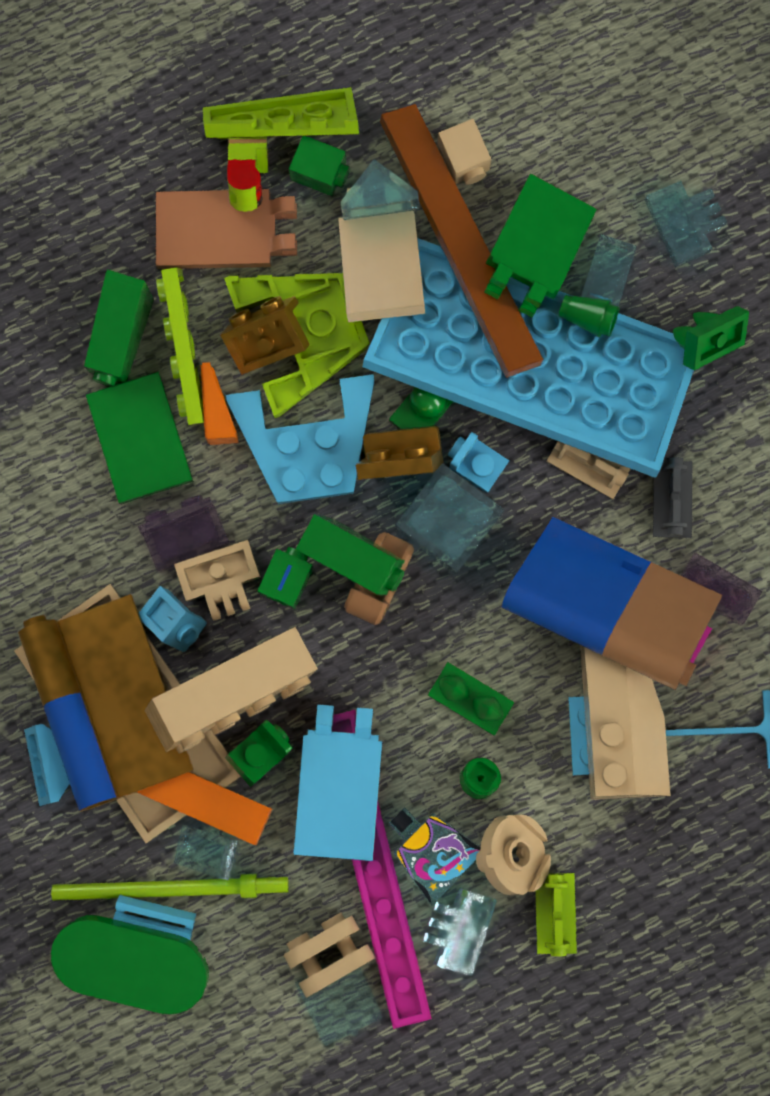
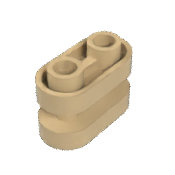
(304, 951)

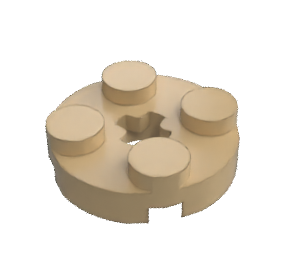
(496, 856)

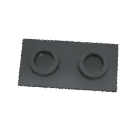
(673, 499)

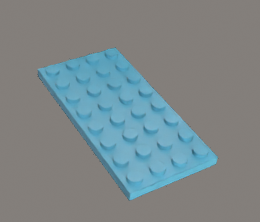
(591, 392)

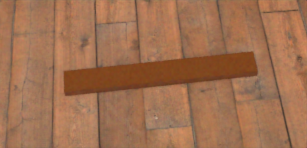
(460, 239)

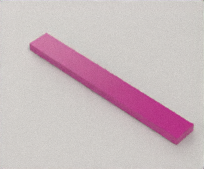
(388, 921)

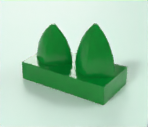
(712, 336)
(470, 698)

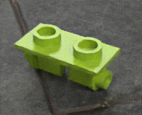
(556, 915)

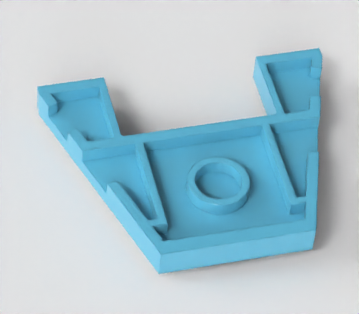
(310, 457)

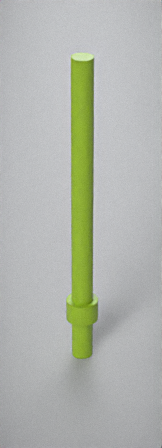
(247, 886)

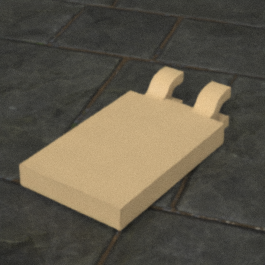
(381, 266)

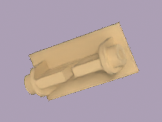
(590, 469)

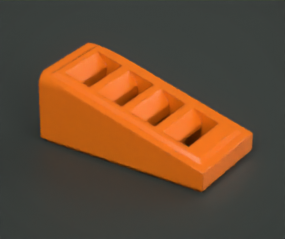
(217, 418)

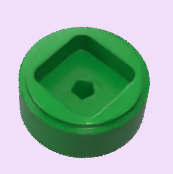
(480, 778)

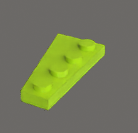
(293, 115)
(176, 329)

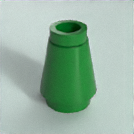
(590, 314)

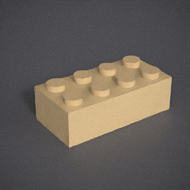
(226, 691)

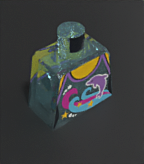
(432, 852)

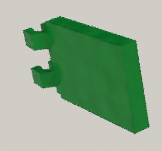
(538, 242)

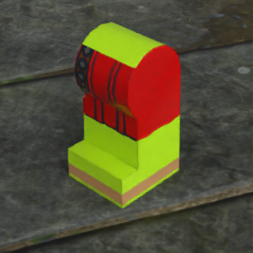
(245, 162)

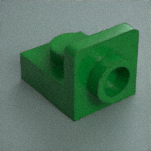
(259, 752)

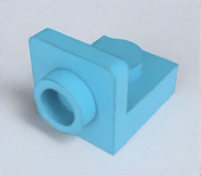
(476, 462)
(171, 620)

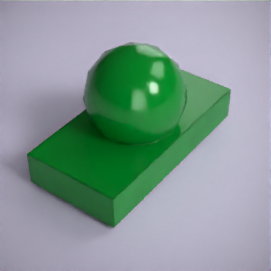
(420, 410)

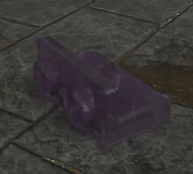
(183, 533)

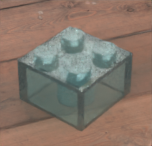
(449, 519)

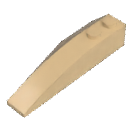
(623, 731)

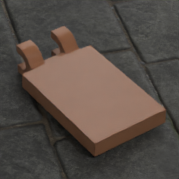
(207, 232)

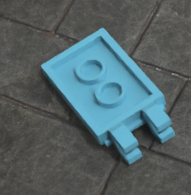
(338, 789)

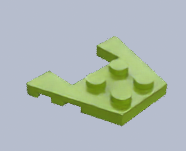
(323, 320)

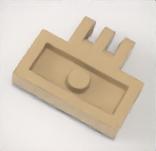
(219, 577)

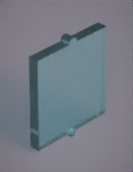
(342, 1006)

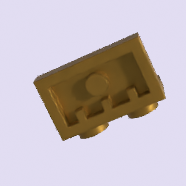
(264, 335)
(400, 453)

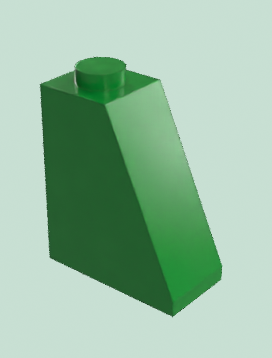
(118, 328)
(351, 555)

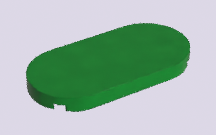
(129, 964)

